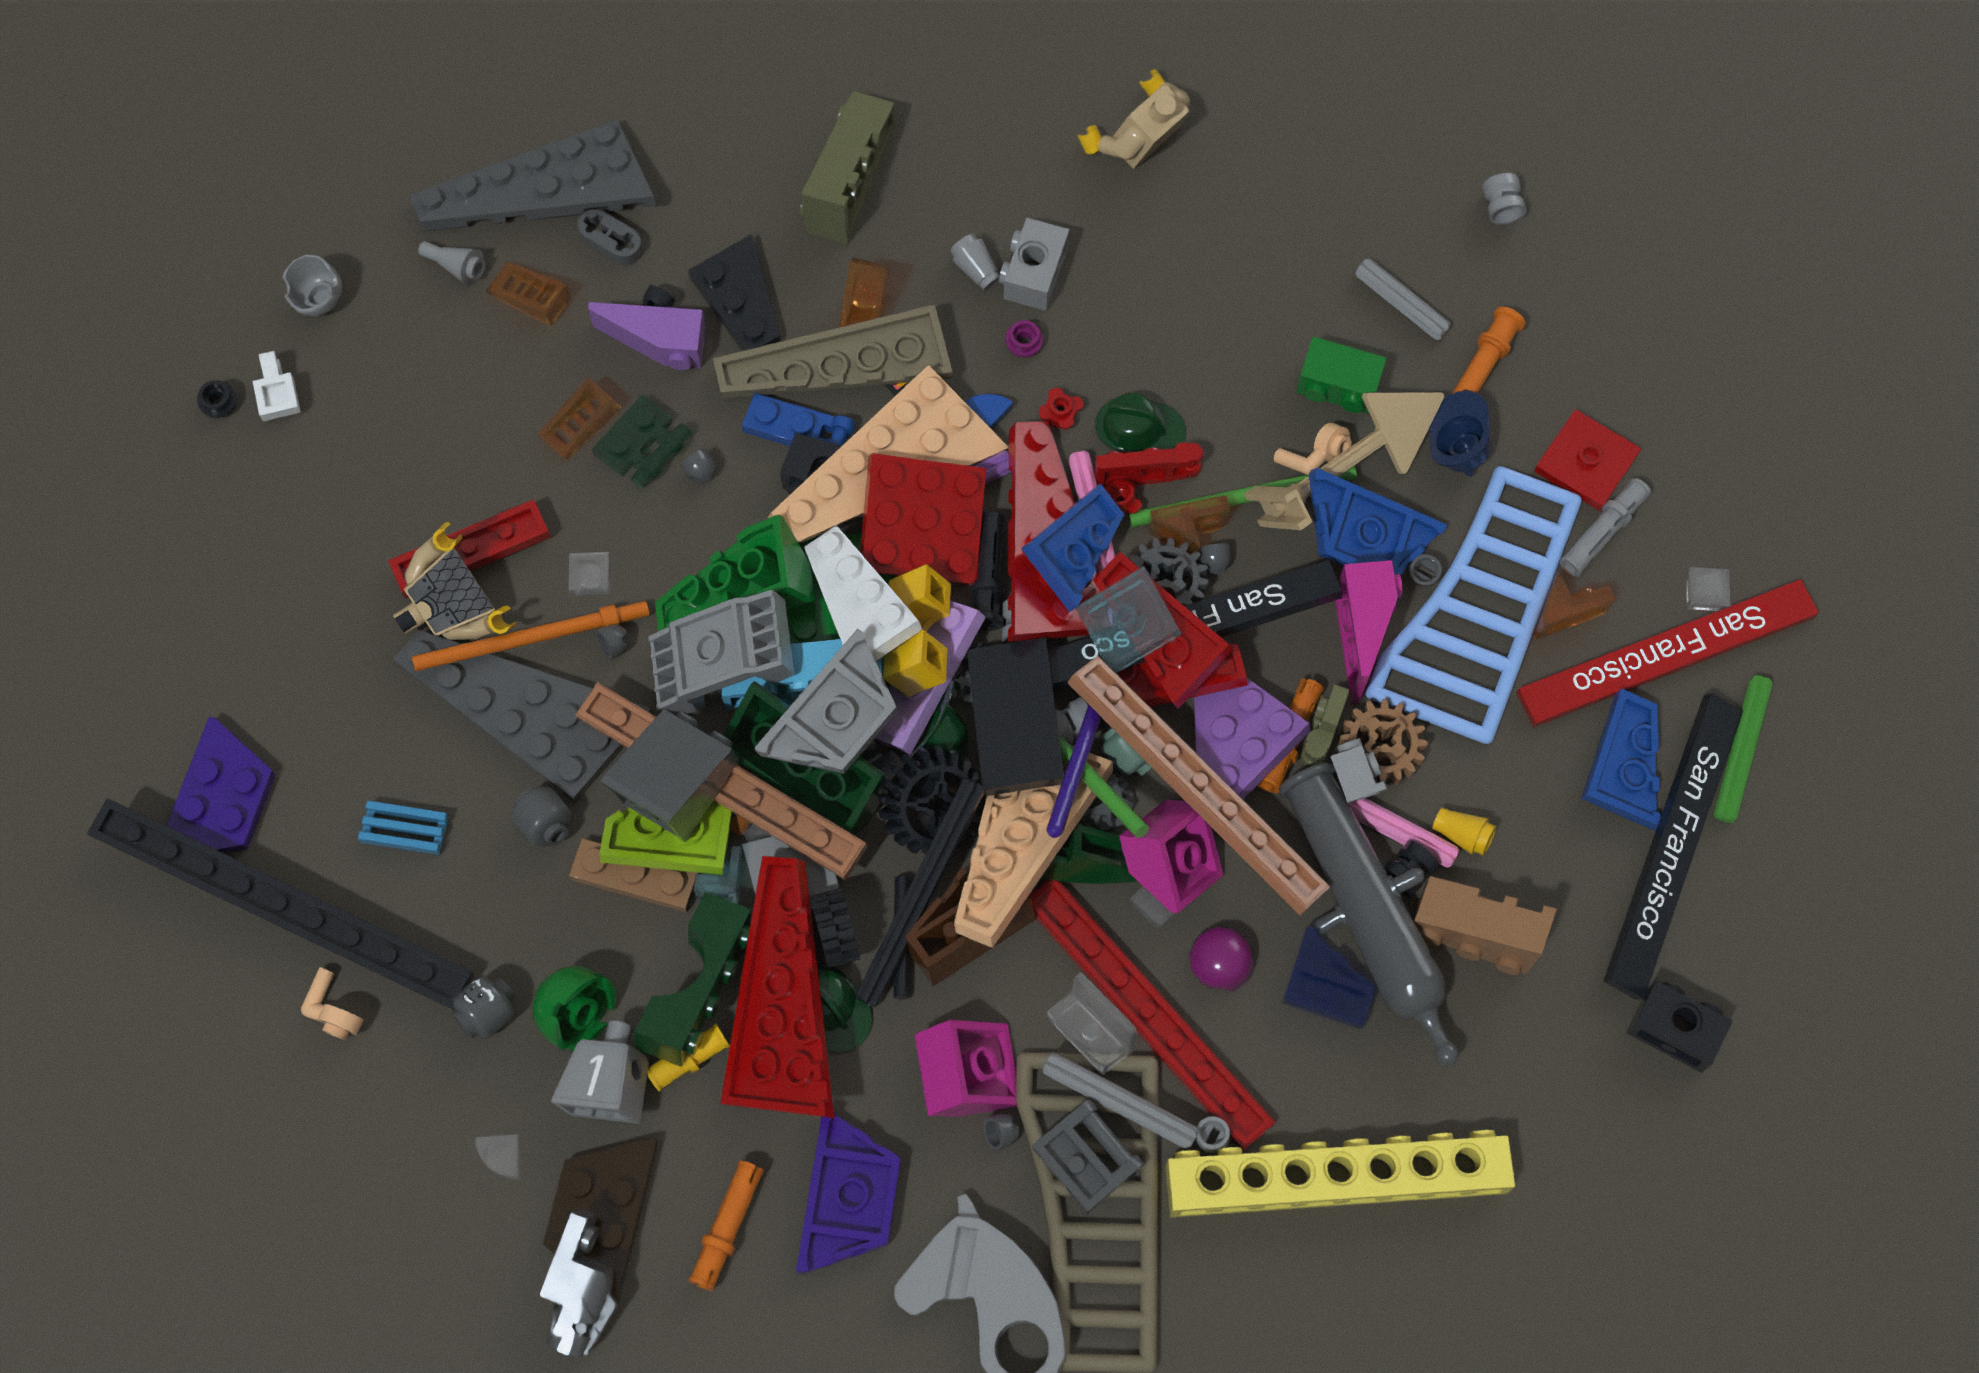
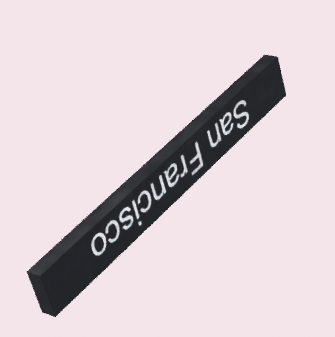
(1226, 613)
(1673, 847)

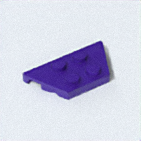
(222, 792)
(847, 1197)

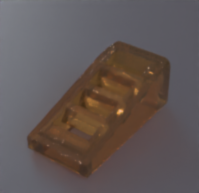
(545, 312)
(569, 410)

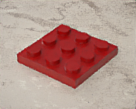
(922, 516)

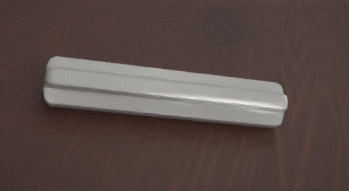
(1403, 299)

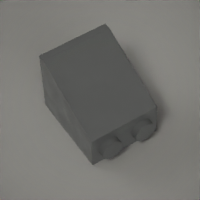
(672, 772)

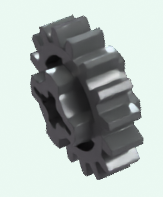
(1174, 564)

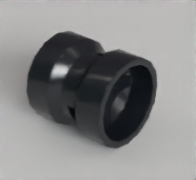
(1412, 856)

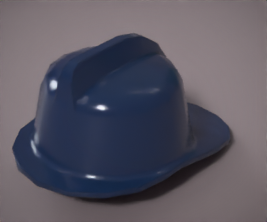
(1461, 432)

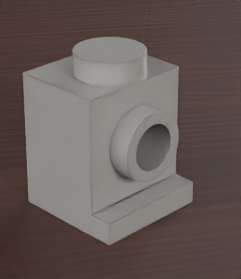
(1357, 771)

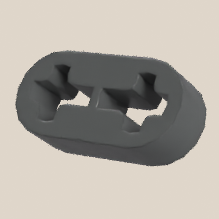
(606, 243)

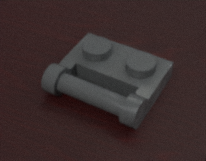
(1077, 1164)

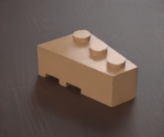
(1482, 927)

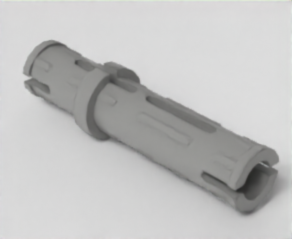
(1615, 514)

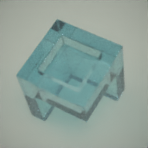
(726, 885)

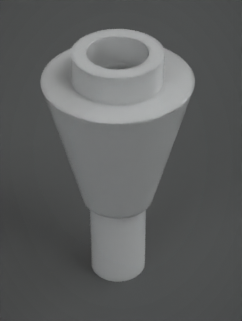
(462, 263)

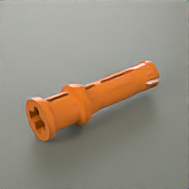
(1492, 346)

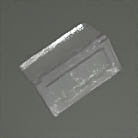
(1093, 1025)

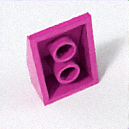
(1363, 617)

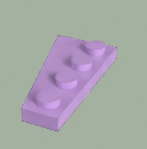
(914, 712)

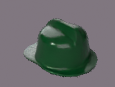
(1137, 423)
(944, 728)
(844, 1016)

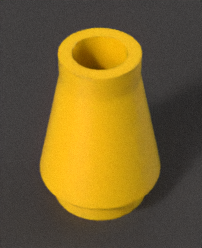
(1465, 830)

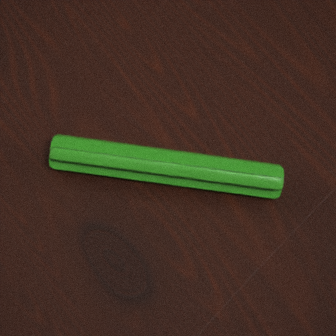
(1743, 749)

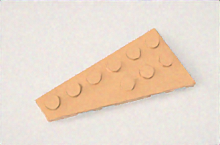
(919, 423)
(1015, 853)

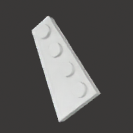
(859, 595)

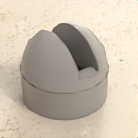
(1205, 1131)

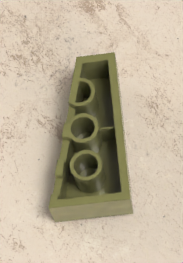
(847, 167)

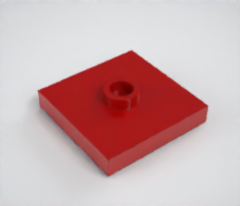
(1587, 459)

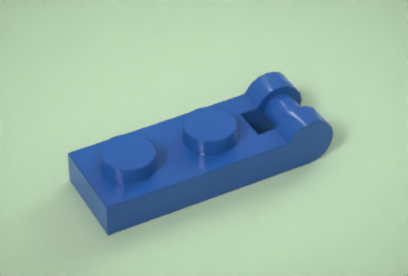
(781, 420)

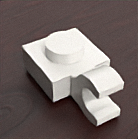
(277, 391)

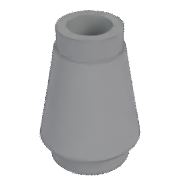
(975, 261)

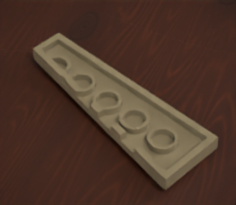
(849, 356)

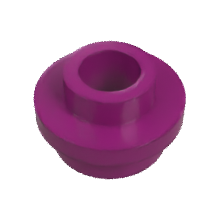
(1028, 330)

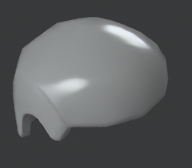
(312, 285)

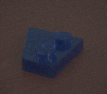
(1327, 984)

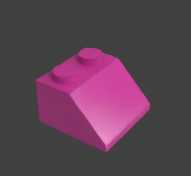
(1175, 856)
(966, 1068)

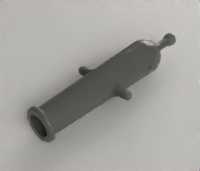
(1370, 904)

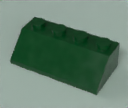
(838, 797)

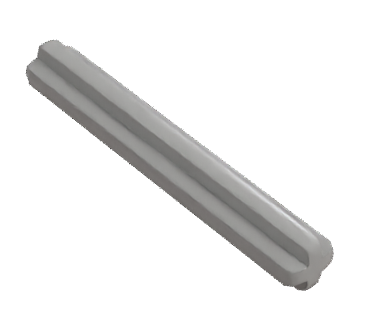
(1120, 1100)

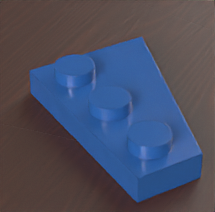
(1073, 544)
(1625, 761)

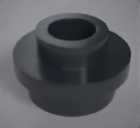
(213, 390)

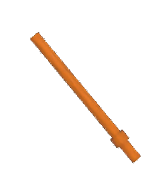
(606, 616)

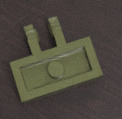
(1323, 726)

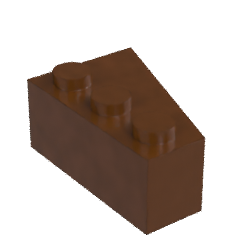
(937, 945)

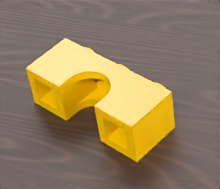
(920, 659)

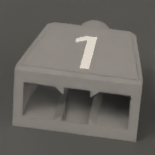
(604, 1078)

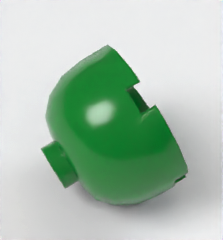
(571, 1006)

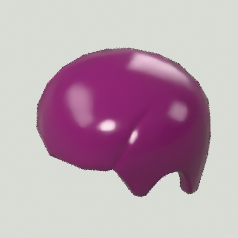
(1221, 959)

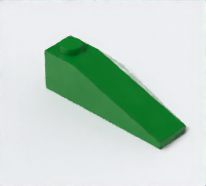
(758, 562)

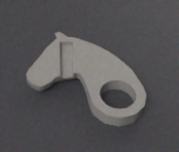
(984, 1264)

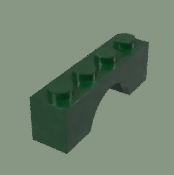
(674, 1021)

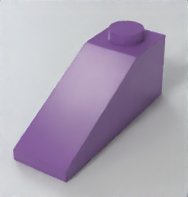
(661, 333)

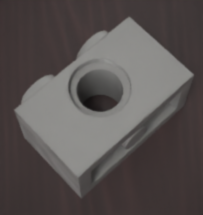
(1038, 243)

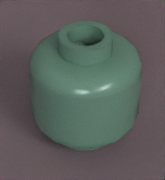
(1122, 755)

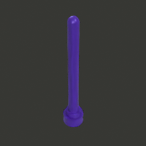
(1073, 773)

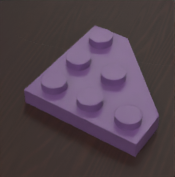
(1245, 734)

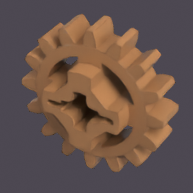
(1381, 725)

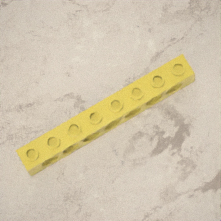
(1490, 1177)

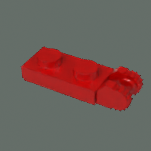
(1150, 465)

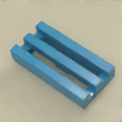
(370, 821)

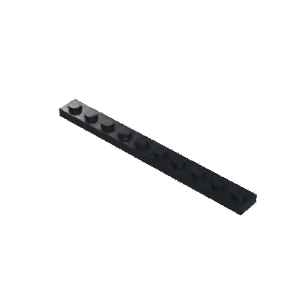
(279, 903)

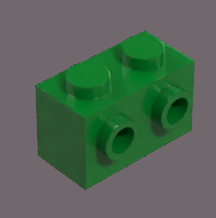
(1339, 374)

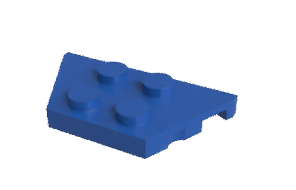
(1365, 526)

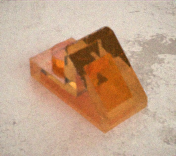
(864, 292)
(1185, 519)
(1566, 611)

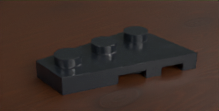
(738, 294)

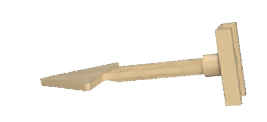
(1400, 426)

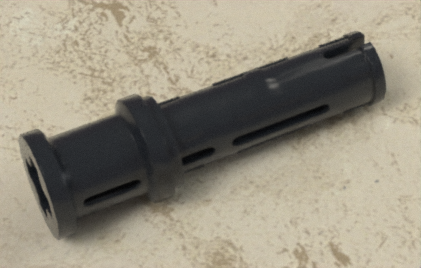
(988, 588)

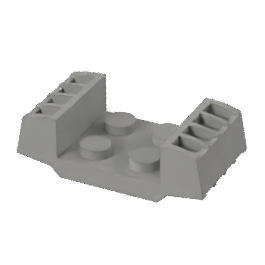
(720, 649)

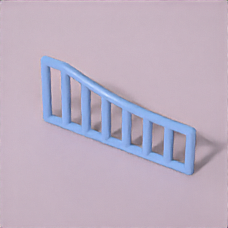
(1440, 600)

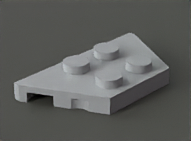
(834, 713)

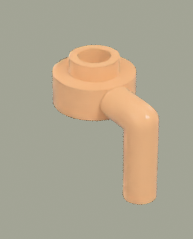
(1329, 443)
(336, 1021)

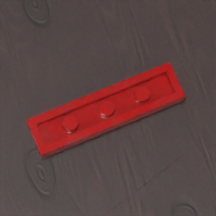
(488, 539)

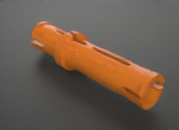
(1302, 704)
(719, 1241)

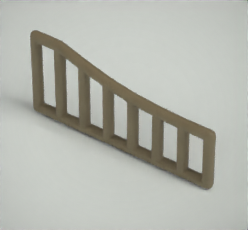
(1060, 1231)

